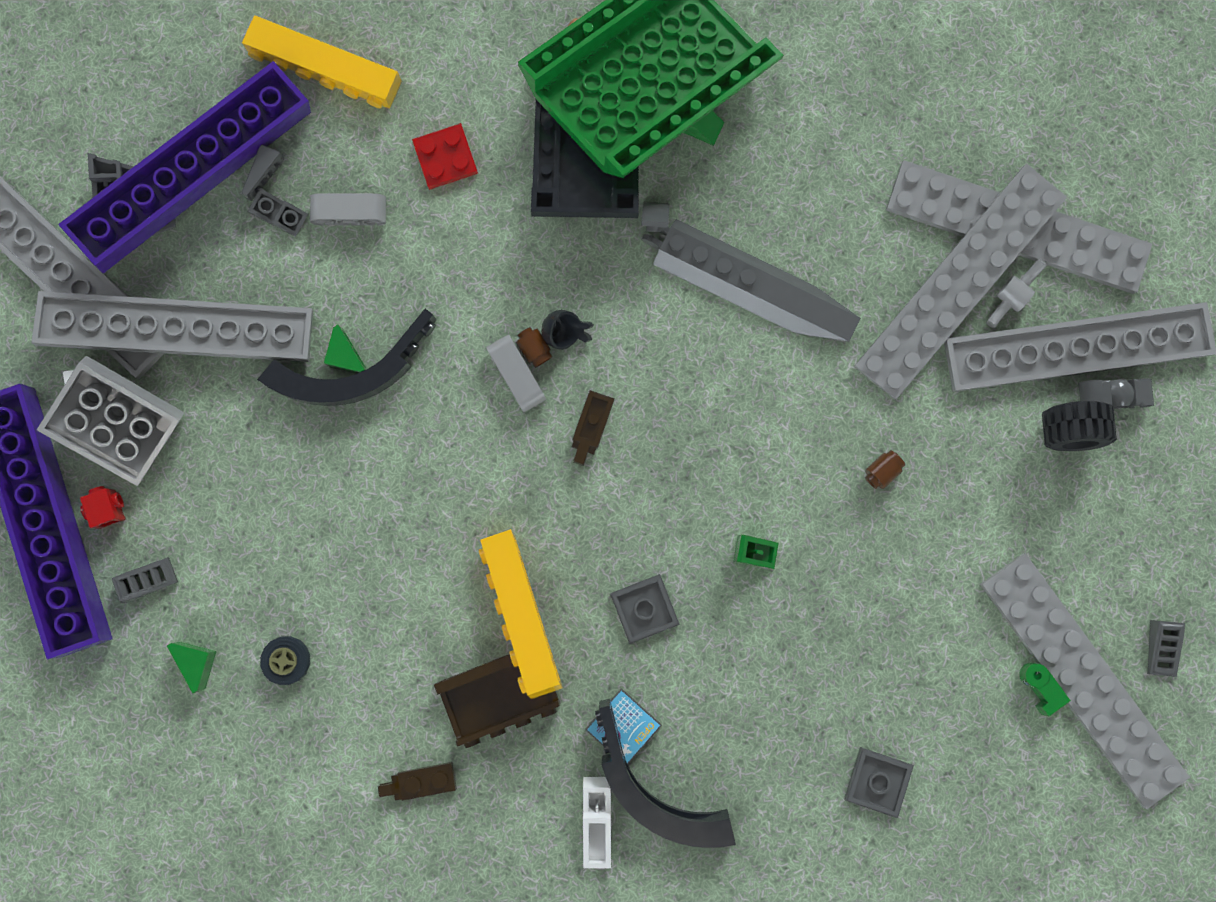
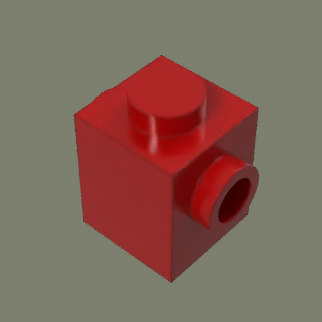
(102, 507)

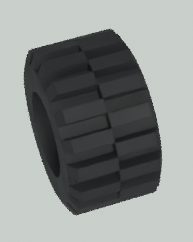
(1079, 426)

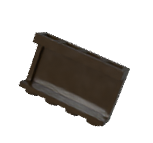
(489, 701)

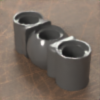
(1118, 392)

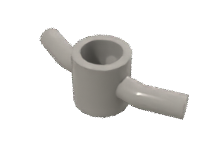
(1015, 293)

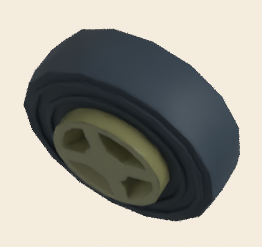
(275, 659)

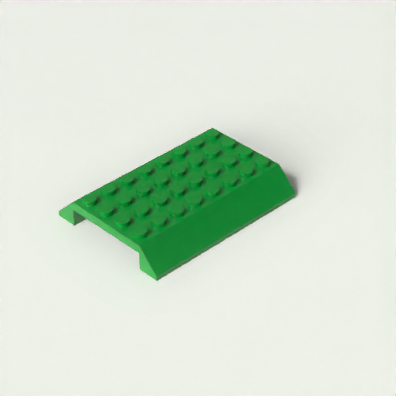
(642, 74)

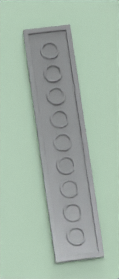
(1060, 243)
(57, 263)
(960, 281)
(172, 326)
(1080, 347)
(1087, 680)

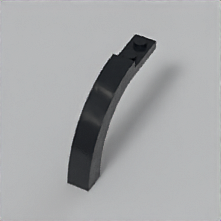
(355, 387)
(669, 822)

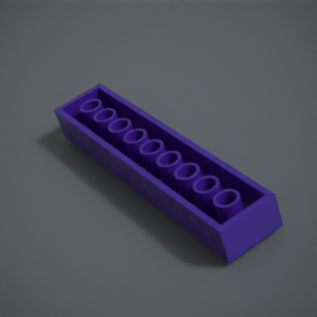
(186, 167)
(46, 531)

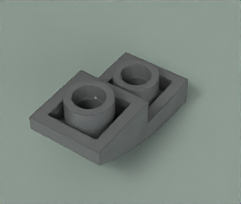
(277, 212)
(655, 216)

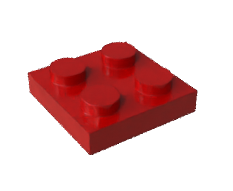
(445, 156)

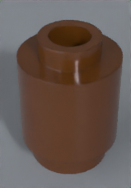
(534, 347)
(884, 470)

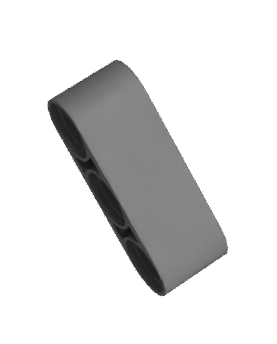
(347, 209)
(516, 373)

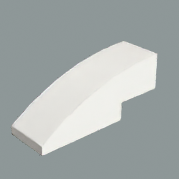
(596, 823)

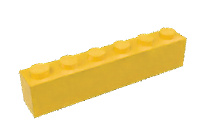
(321, 62)
(521, 615)

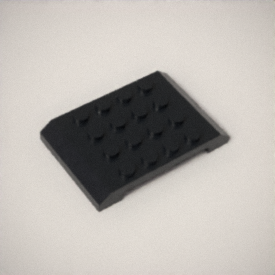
(571, 182)

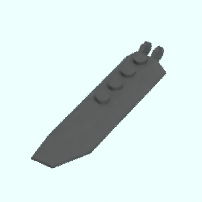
(751, 283)

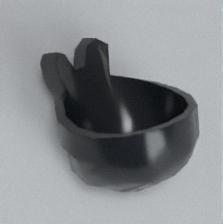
(564, 328)

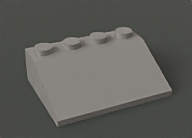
(110, 420)

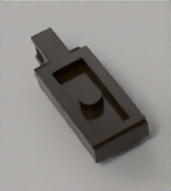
(591, 425)
(420, 782)

